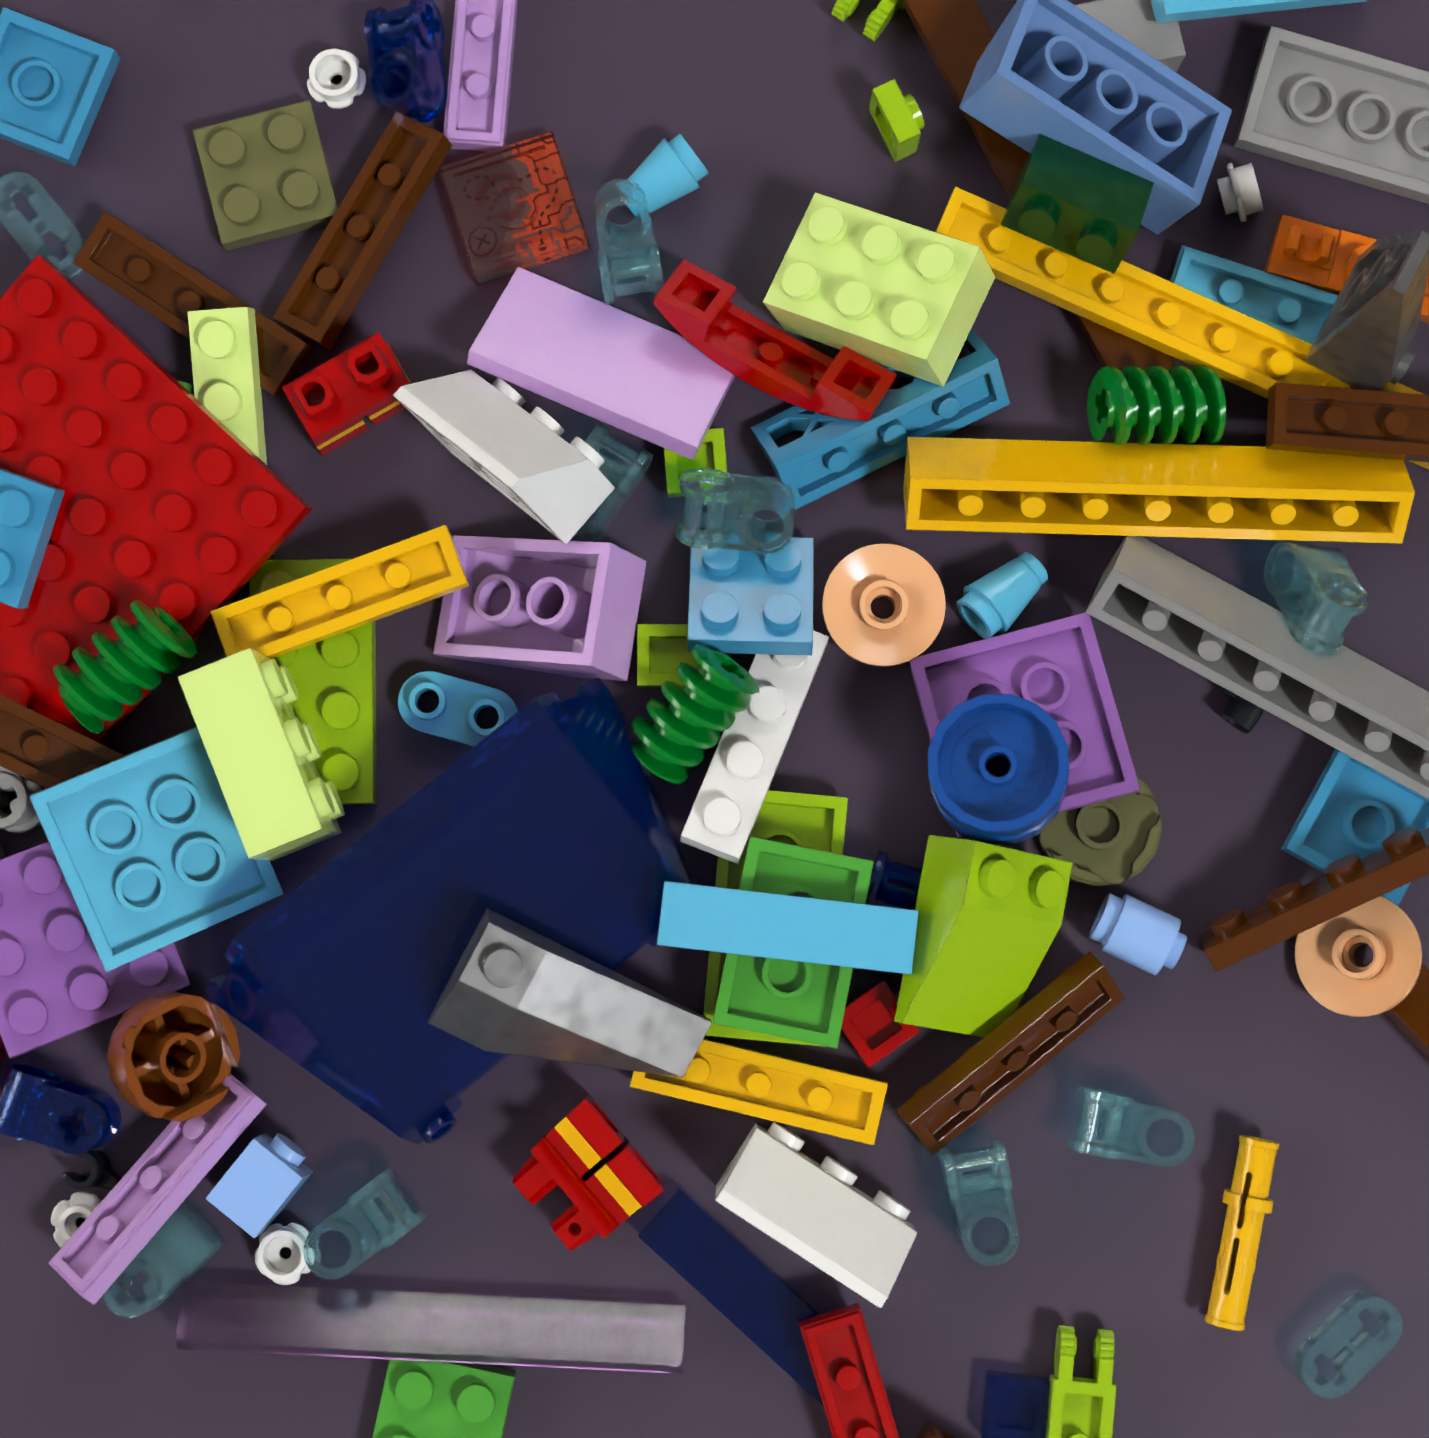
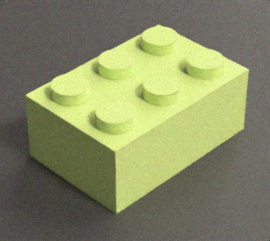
(880, 288)
(262, 754)

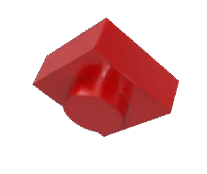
(871, 1024)

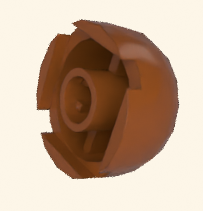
(173, 1055)

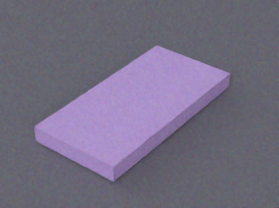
(601, 363)

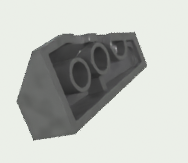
(1376, 314)
(550, 1003)

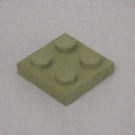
(267, 175)

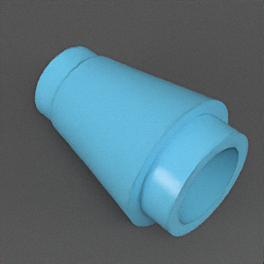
(668, 173)
(1000, 596)

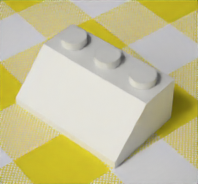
(511, 448)
(818, 1211)

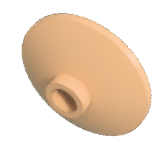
(892, 574)
(1328, 966)

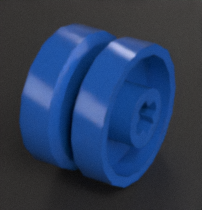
(991, 732)

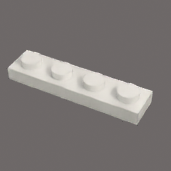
(751, 753)

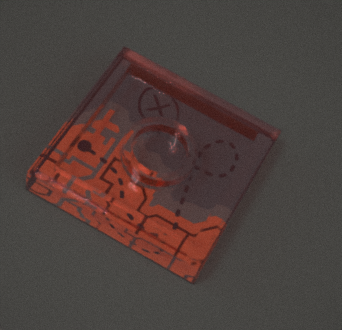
(514, 208)

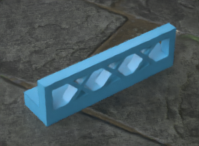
(844, 450)

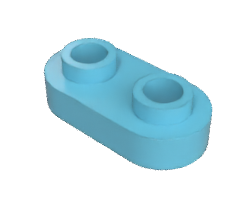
(457, 708)

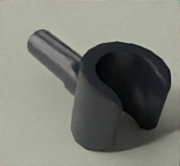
(1240, 712)
(100, 1175)

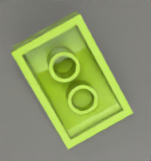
(979, 933)

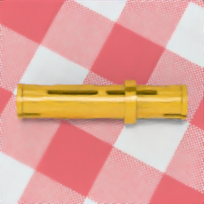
(1241, 1232)

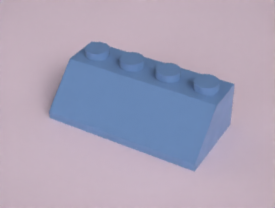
(1097, 92)

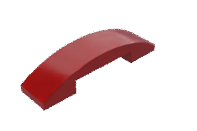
(766, 357)

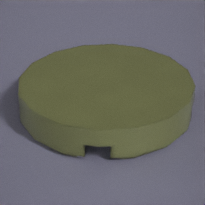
(1102, 846)

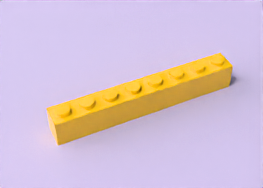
(1153, 490)

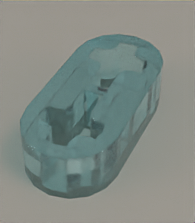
(49, 217)
(1359, 1355)

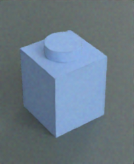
(261, 1182)

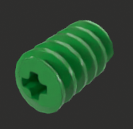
(1157, 401)
(123, 665)
(694, 714)

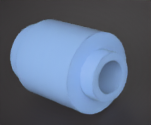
(1138, 933)

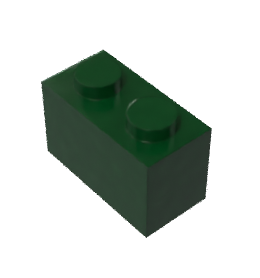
(1077, 203)

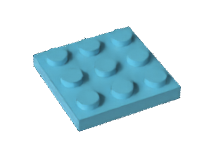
(151, 849)

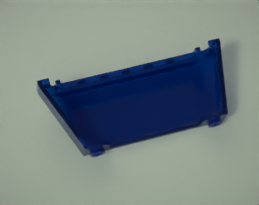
(533, 823)

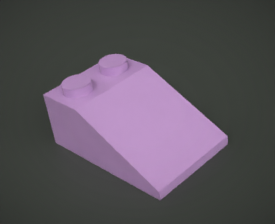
(544, 606)

